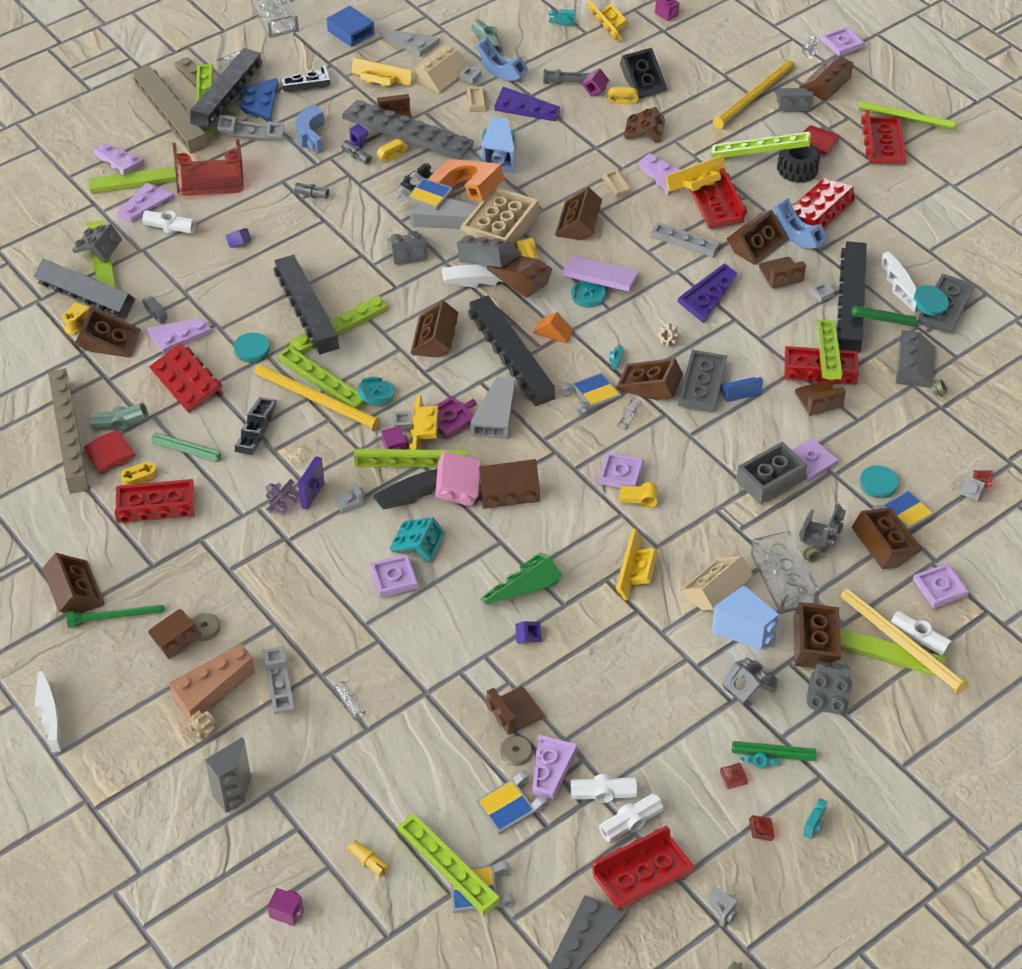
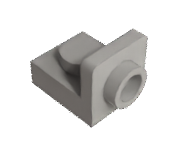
(350, 499)
(723, 903)

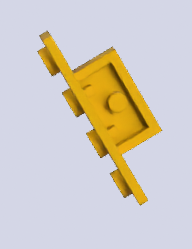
(611, 19)
(381, 73)
(697, 175)
(424, 422)
(637, 565)

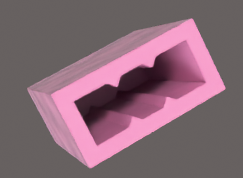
(457, 478)

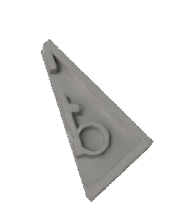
(415, 43)

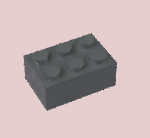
(771, 472)

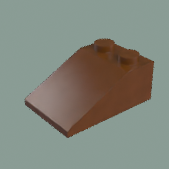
(523, 274)
(107, 334)
(651, 378)

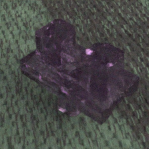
(277, 502)

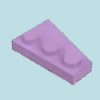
(118, 158)
(657, 169)
(145, 199)
(183, 332)
(552, 764)

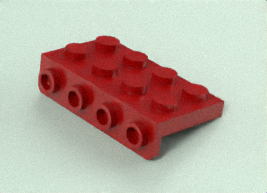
(883, 139)
(720, 202)
(824, 202)
(805, 365)
(185, 377)
(154, 501)
(641, 868)

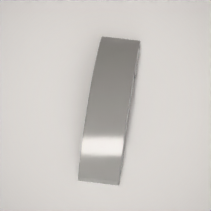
(250, 130)
(278, 680)

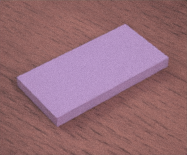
(600, 273)

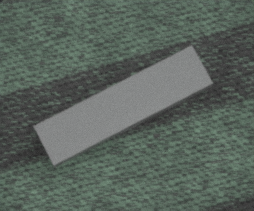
(685, 239)

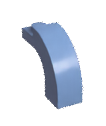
(497, 64)
(306, 123)
(795, 229)

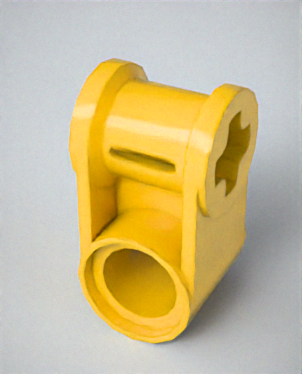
(75, 317)

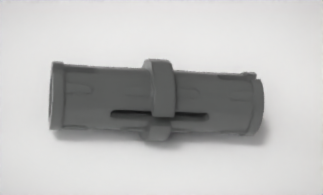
(356, 152)
(311, 190)

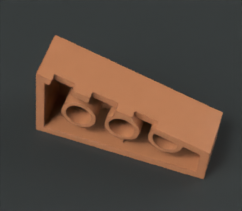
(211, 681)

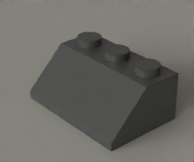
(486, 251)
(915, 360)
(229, 775)

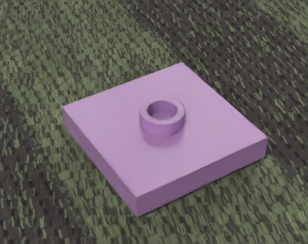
(842, 41)
(816, 458)
(620, 470)
(394, 575)
(940, 585)

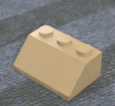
(440, 68)
(717, 582)

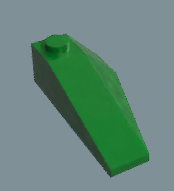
(534, 575)

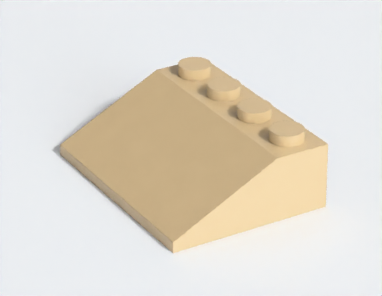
(502, 216)

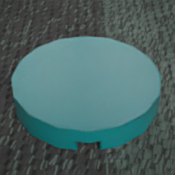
(588, 294)
(930, 300)
(251, 347)
(375, 391)
(878, 481)

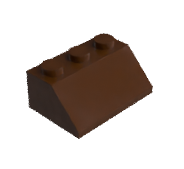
(829, 78)
(579, 215)
(758, 237)
(435, 331)
(509, 483)
(885, 537)
(72, 584)
(816, 634)

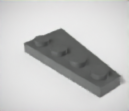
(587, 930)

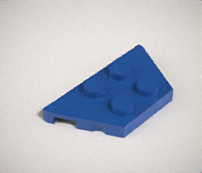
(259, 98)

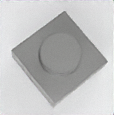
(470, 74)
(822, 291)
(402, 419)
(972, 488)

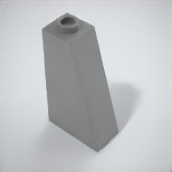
(449, 215)
(495, 411)

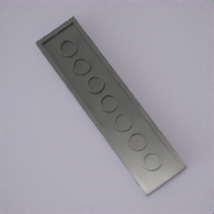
(408, 129)

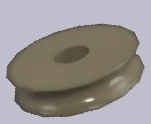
(209, 620)
(516, 758)

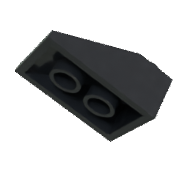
(643, 72)

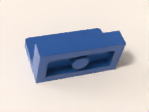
(742, 389)

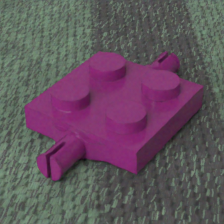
(454, 416)

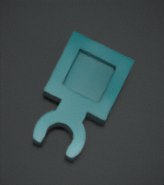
(565, 17)
(814, 823)

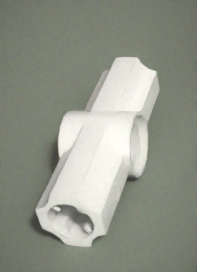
(169, 221)
(922, 633)
(603, 788)
(631, 817)

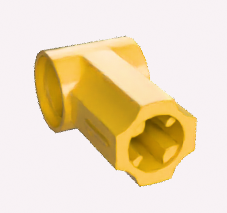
(527, 248)
(645, 494)

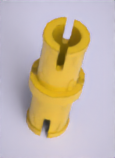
(368, 858)

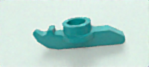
(615, 356)
(760, 760)

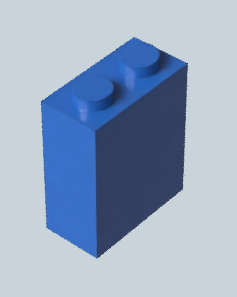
(350, 26)

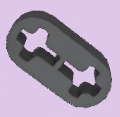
(154, 308)

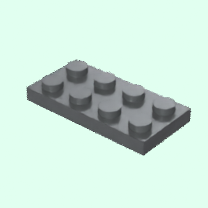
(958, 294)
(702, 380)

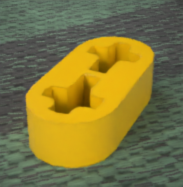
(623, 95)
(392, 150)
(139, 473)

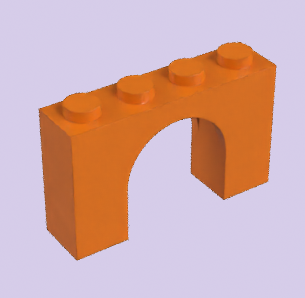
(482, 176)

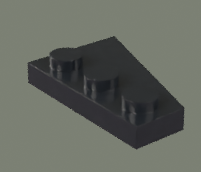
(310, 80)

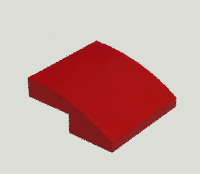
(822, 138)
(109, 450)

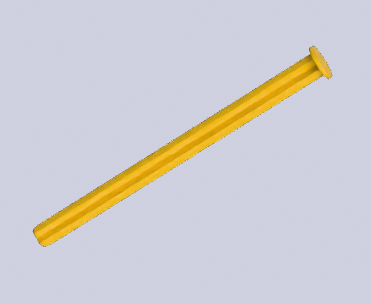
(719, 121)
(318, 397)
(904, 641)

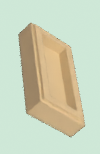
(476, 99)
(616, 183)

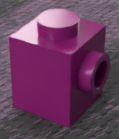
(667, 9)
(595, 82)
(394, 439)
(286, 906)

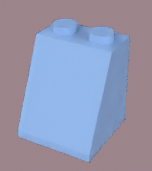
(498, 145)
(745, 619)

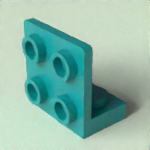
(419, 534)

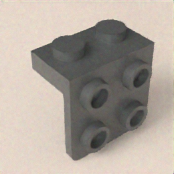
(794, 99)
(100, 240)
(408, 247)

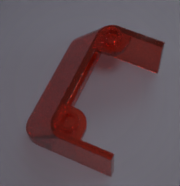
(208, 176)

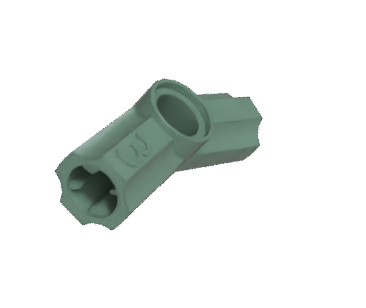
(484, 31)
(119, 417)

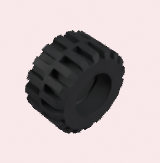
(799, 163)

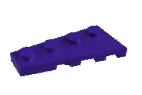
(521, 104)
(706, 294)

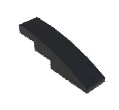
(256, 425)
(407, 490)

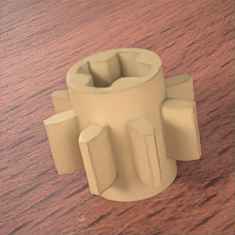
(674, 334)
(202, 723)

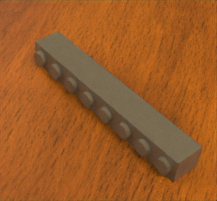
(169, 108)
(68, 431)

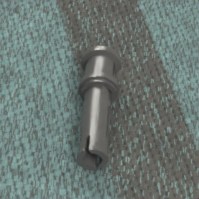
(558, 76)

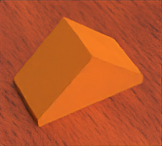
(554, 327)

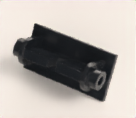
(423, 171)

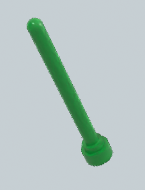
(75, 618)

